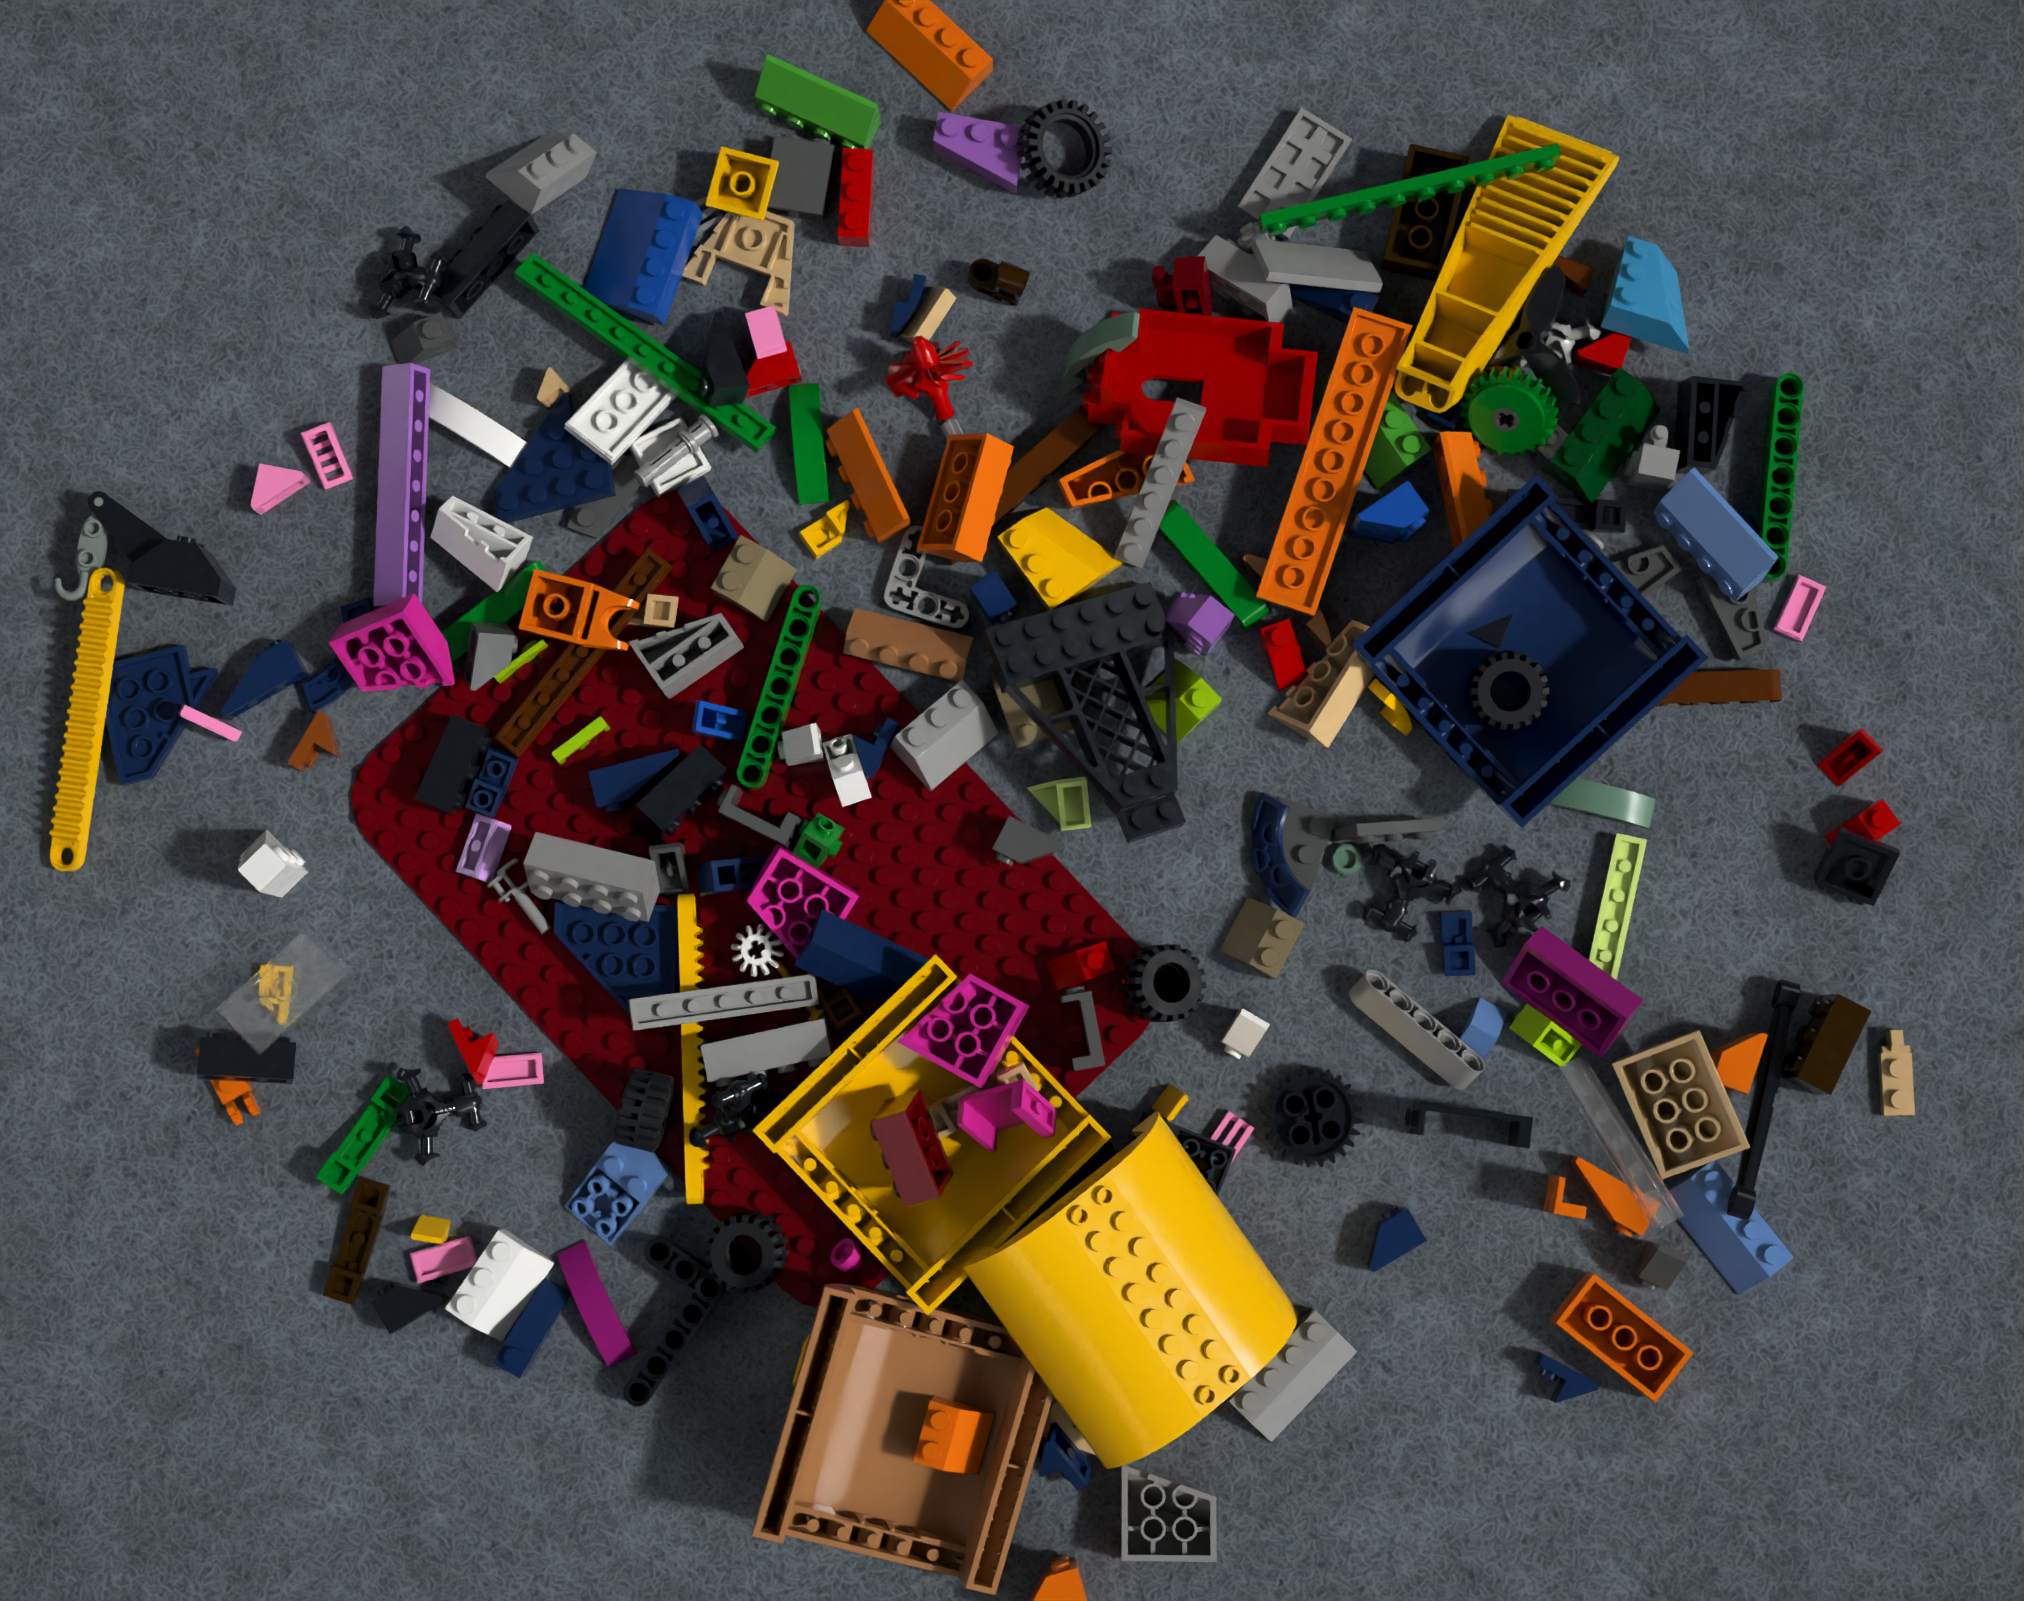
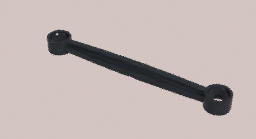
(1743, 1194)

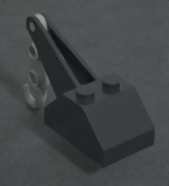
(158, 563)

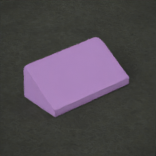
(483, 848)

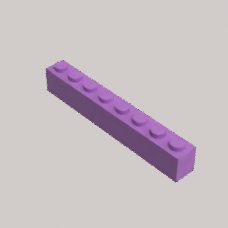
(401, 483)

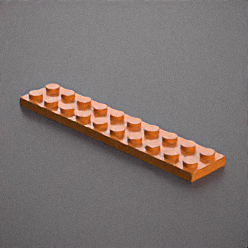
(1333, 461)

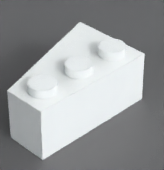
(481, 542)
(271, 865)

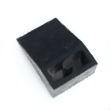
(1207, 1154)

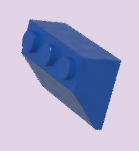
(1392, 517)

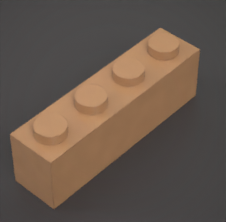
(908, 645)

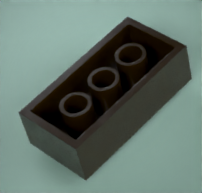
(1423, 229)

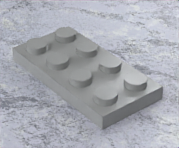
(1296, 168)

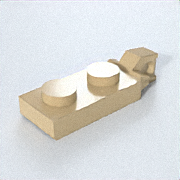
(1896, 1076)

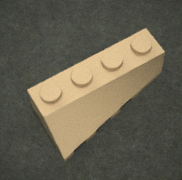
(1329, 690)

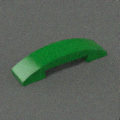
(808, 443)
(364, 1138)

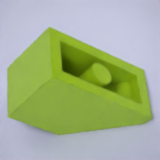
(1545, 1035)

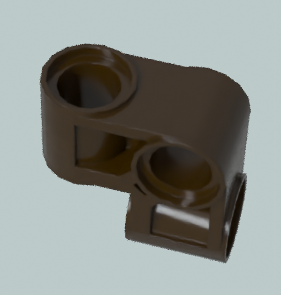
(1005, 280)

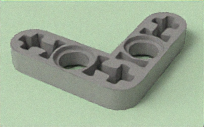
(908, 585)

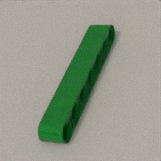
(1782, 464)
(777, 672)

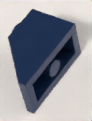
(708, 514)
(993, 598)
(1394, 1237)

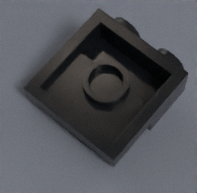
(1856, 867)

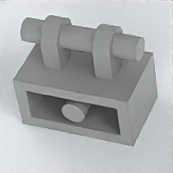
(1652, 464)

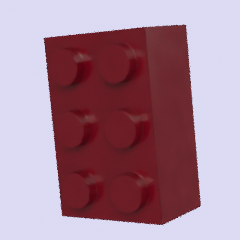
(911, 1148)

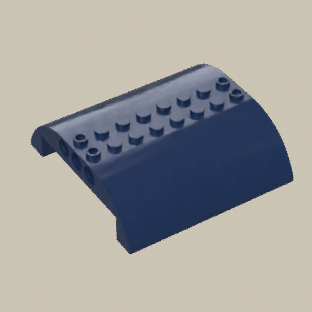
(1572, 614)

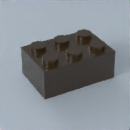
(1825, 1043)

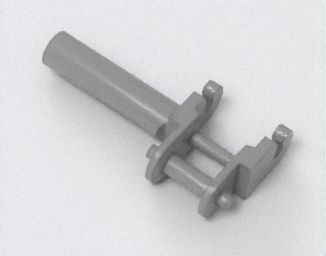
(520, 897)

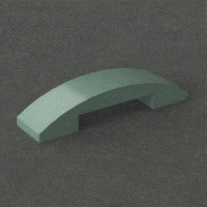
(1111, 333)
(1607, 802)

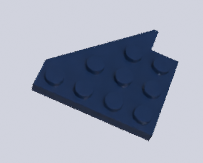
(553, 472)
(145, 709)
(623, 954)

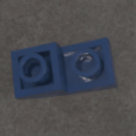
(492, 783)

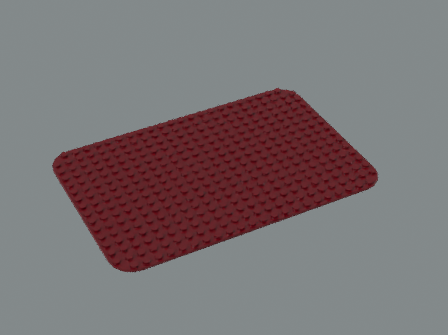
(907, 852)

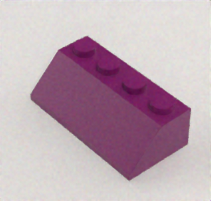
(1571, 991)

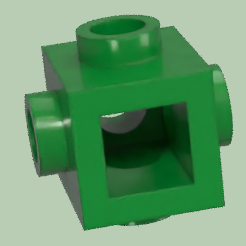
(818, 840)

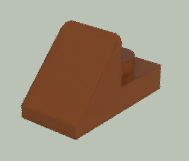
(318, 734)

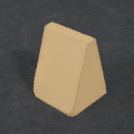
(551, 388)

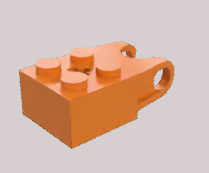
(584, 612)

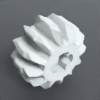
(748, 946)

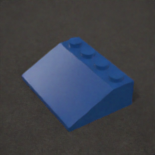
(643, 253)

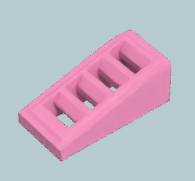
(327, 428)

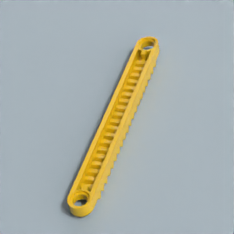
(86, 719)
(691, 1049)

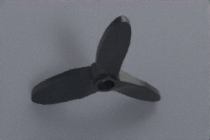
(1536, 321)

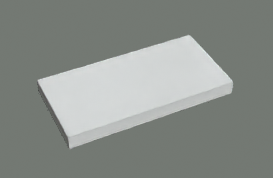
(619, 412)

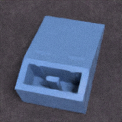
(617, 1190)

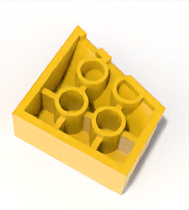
(1055, 557)

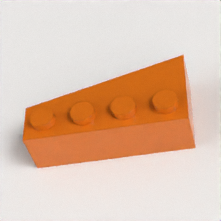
(1111, 479)

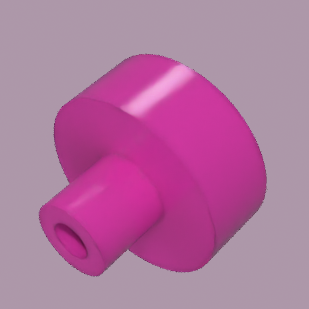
(847, 1255)

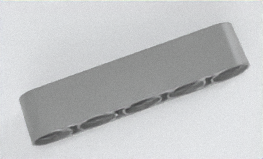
(1416, 1029)

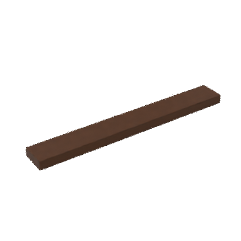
(578, 660)

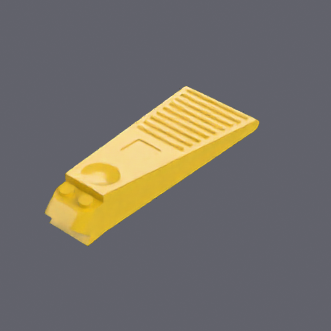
(1495, 260)

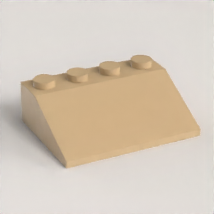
(1680, 1104)

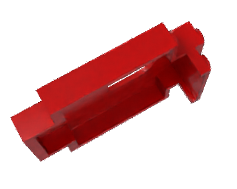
(1249, 385)

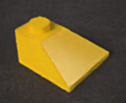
(742, 183)

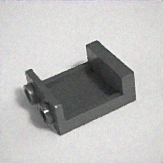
(801, 177)
(784, 835)
(1091, 1029)

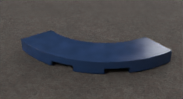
(334, 678)
(1270, 858)

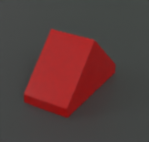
(1604, 354)
(1849, 756)

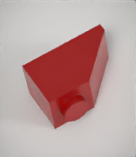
(773, 372)
(1283, 654)
(1872, 822)

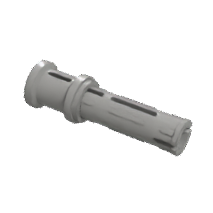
(686, 443)

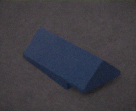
(857, 958)

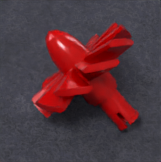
(930, 372)

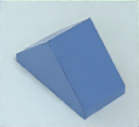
(1483, 1027)

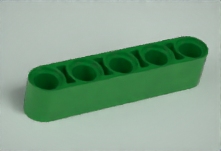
(1213, 567)
(498, 608)

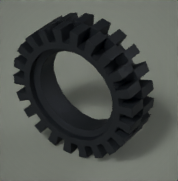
(1041, 170)

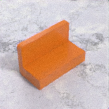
(1554, 1197)

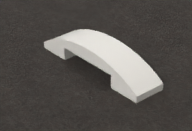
(474, 427)

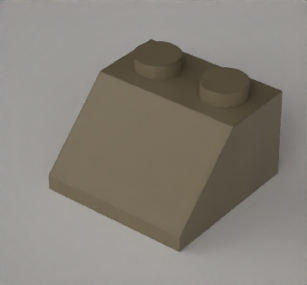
(753, 579)
(1020, 725)
(1262, 937)

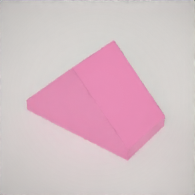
(766, 332)
(275, 485)

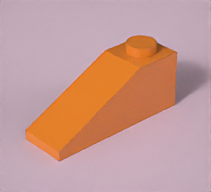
(1613, 1198)

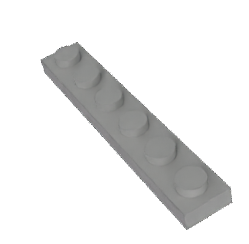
(1159, 482)
(723, 1002)

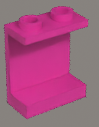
(1003, 1107)

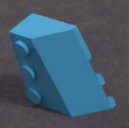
(1646, 297)

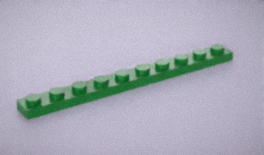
(1419, 187)
(639, 349)

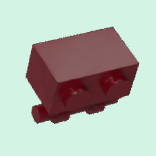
(1187, 288)

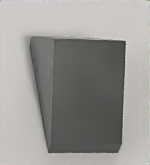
(671, 868)

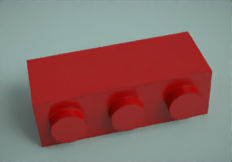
(856, 197)

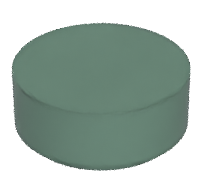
(1346, 859)

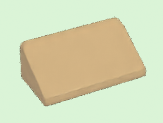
(929, 314)

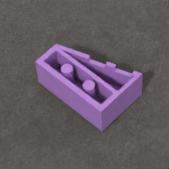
(981, 146)
(1198, 621)

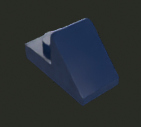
(873, 755)
(1571, 1382)
(1063, 1454)

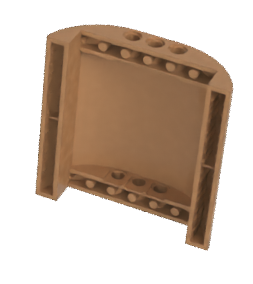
(855, 1426)

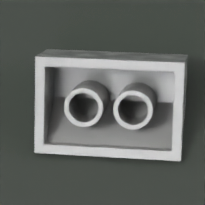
(543, 170)
(945, 735)

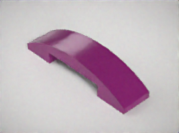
(595, 1304)

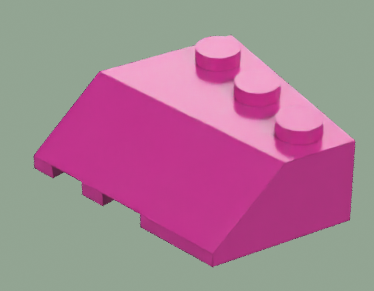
(394, 648)
(793, 893)
(968, 1030)

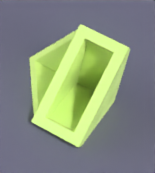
(1066, 801)

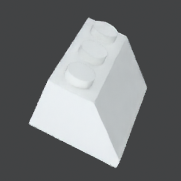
(500, 1285)

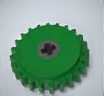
(1509, 411)

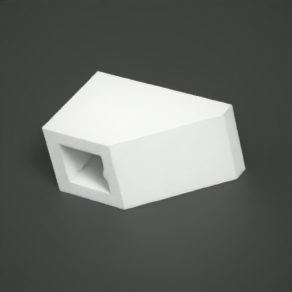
(846, 770)

